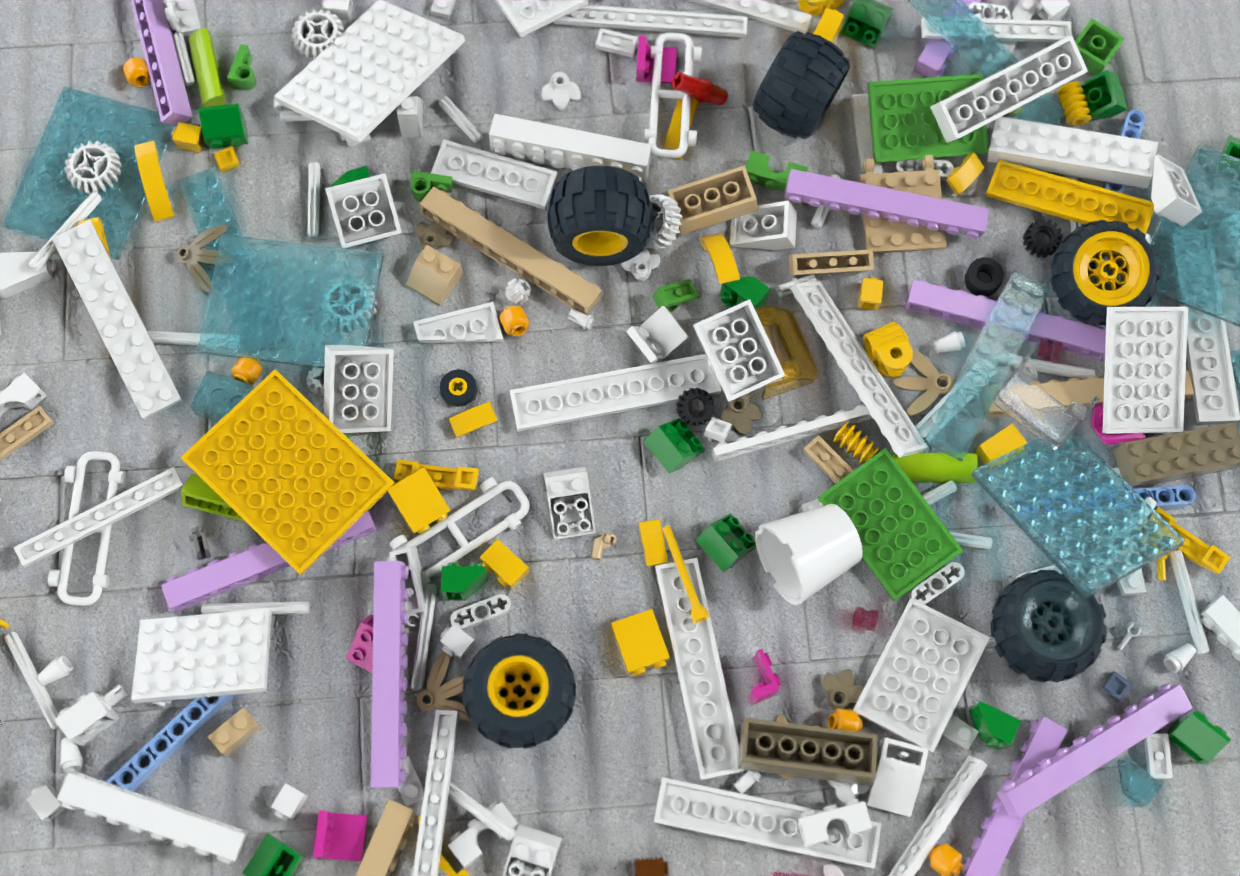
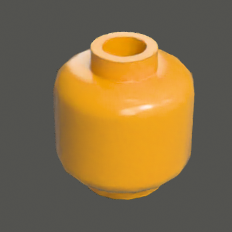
(137, 72)
(514, 320)
(246, 370)
(845, 720)
(945, 860)

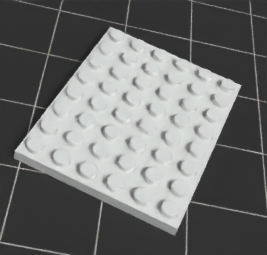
(369, 70)

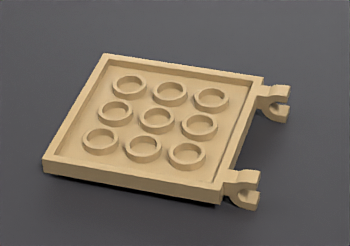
(900, 237)

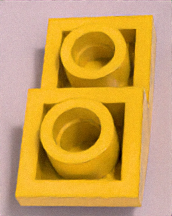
(965, 174)
(473, 419)
(653, 542)

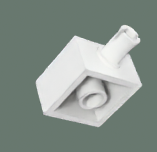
(90, 715)

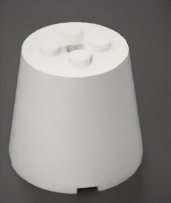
(808, 550)

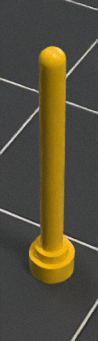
(698, 613)

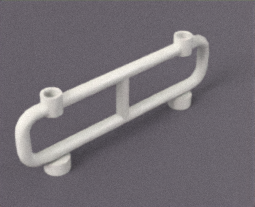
(687, 136)
(75, 475)
(490, 489)

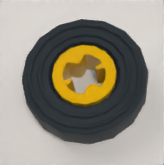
(457, 398)

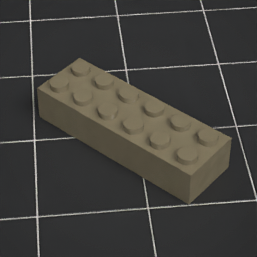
(1179, 455)
(808, 751)

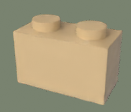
(234, 731)

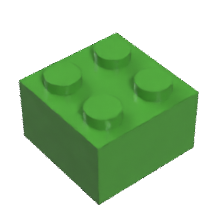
(1097, 46)

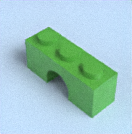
(760, 173)

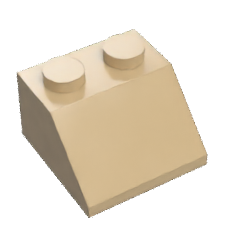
(434, 275)

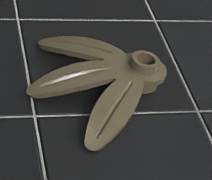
(196, 254)

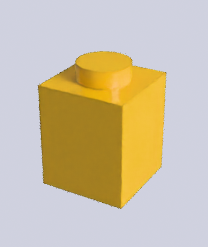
(188, 137)
(870, 293)

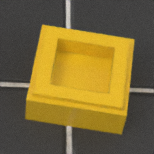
(226, 159)

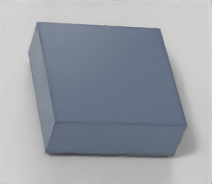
(1116, 686)

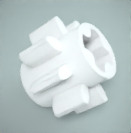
(518, 291)

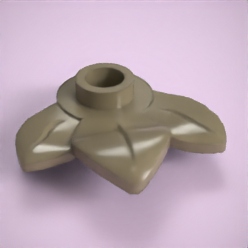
(433, 235)
(742, 417)
(842, 686)

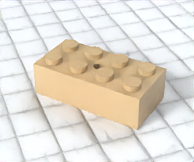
(714, 199)

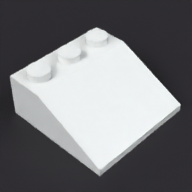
(363, 210)

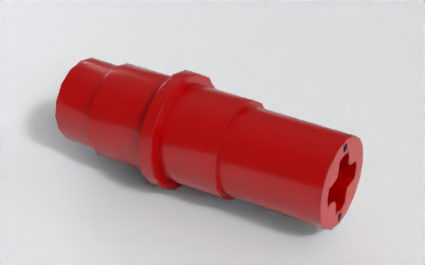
(700, 89)

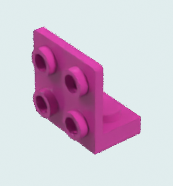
(646, 63)
(1110, 439)
(362, 646)
(771, 681)
(340, 836)

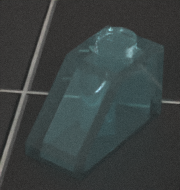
(1136, 783)

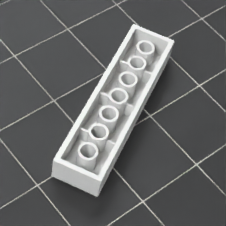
(1008, 89)
(566, 146)
(1073, 152)
(152, 815)

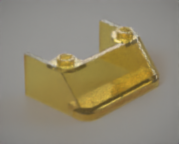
(800, 368)

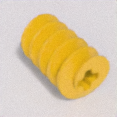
(1073, 104)
(855, 443)

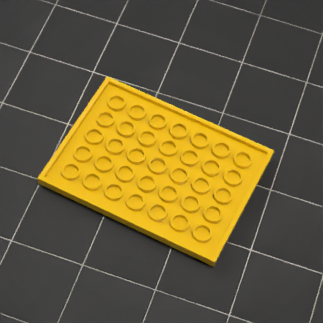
(287, 471)

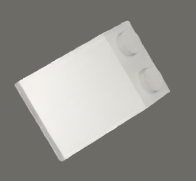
(1173, 193)
(768, 228)

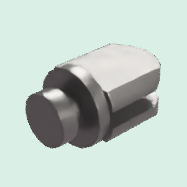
(199, 534)

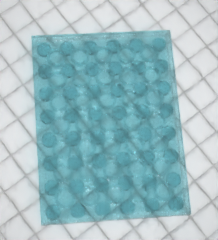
(46, 194)
(1203, 257)
(288, 300)
(1078, 512)

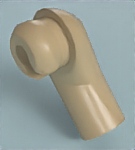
(601, 543)

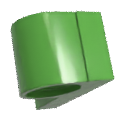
(241, 69)
(428, 181)
(675, 294)

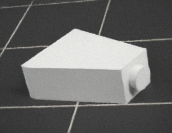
(410, 116)
(17, 274)

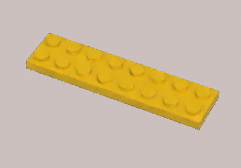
(1066, 197)

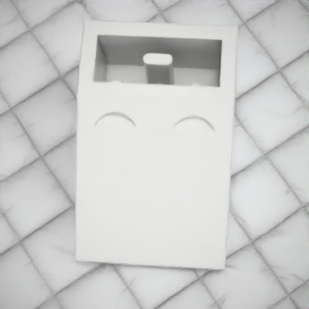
(569, 502)
(897, 776)
(532, 853)

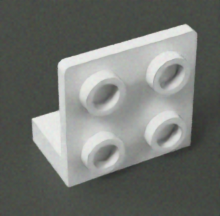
(182, 16)
(658, 335)

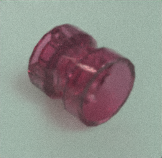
(1049, 351)
(865, 619)

